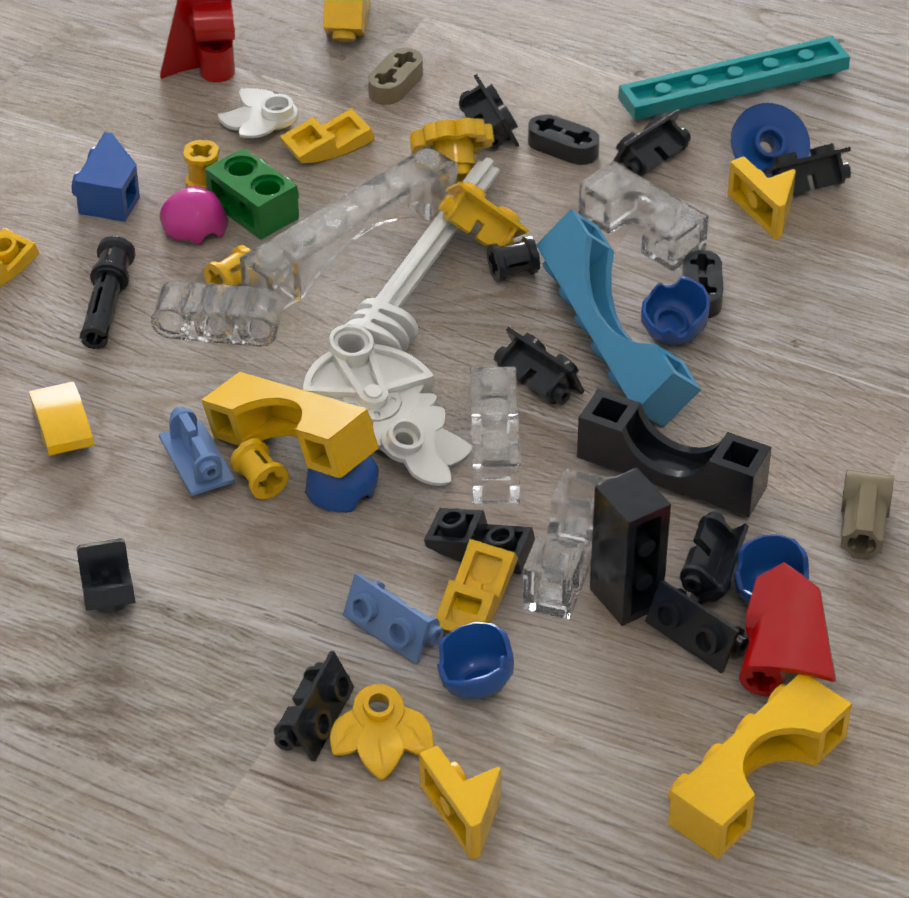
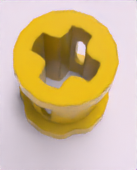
(205, 155)
(215, 270)
(259, 468)

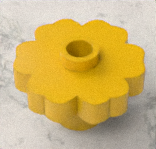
(455, 140)

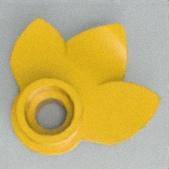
(383, 735)

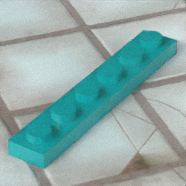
(733, 77)

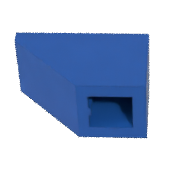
(107, 181)

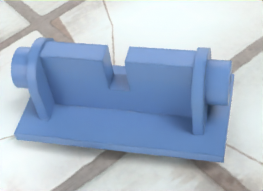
(194, 453)
(390, 618)

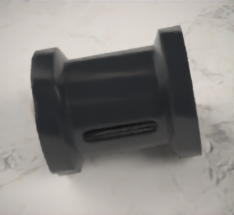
(513, 258)

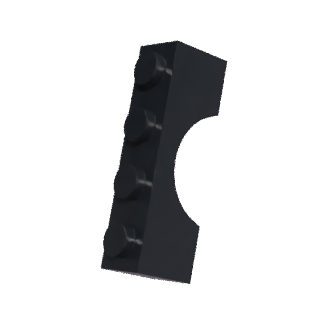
(622, 438)

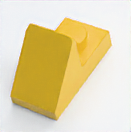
(762, 197)
(463, 804)

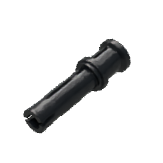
(109, 279)

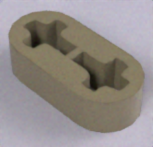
(395, 76)

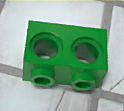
(253, 193)

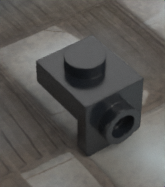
(105, 575)

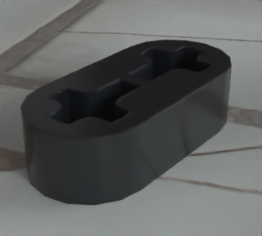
(563, 139)
(711, 280)

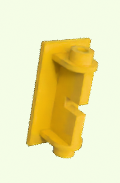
(470, 206)

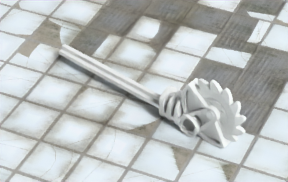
(368, 354)

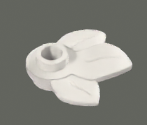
(260, 113)
(429, 448)

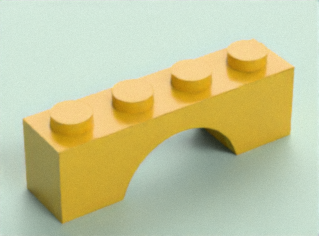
(330, 432)
(796, 724)

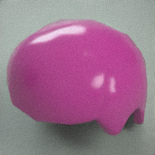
(193, 215)

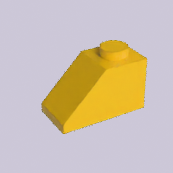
(345, 19)

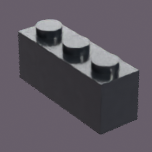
(628, 544)

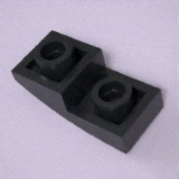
(455, 527)

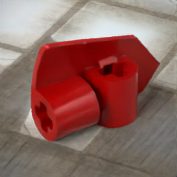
(202, 39)
(785, 632)

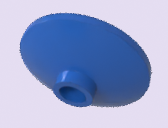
(772, 125)

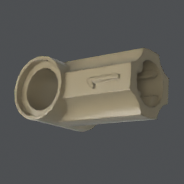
(866, 507)

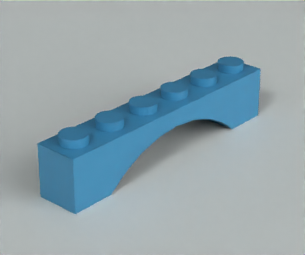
(582, 265)

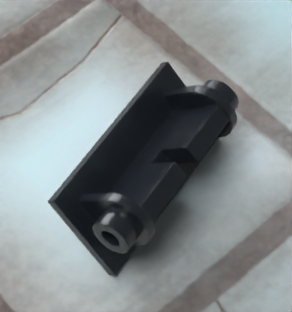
(484, 104)
(660, 134)
(823, 164)
(552, 374)
(712, 559)
(694, 626)
(317, 707)

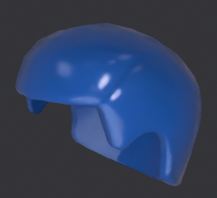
(676, 311)
(342, 493)
(763, 555)
(475, 660)

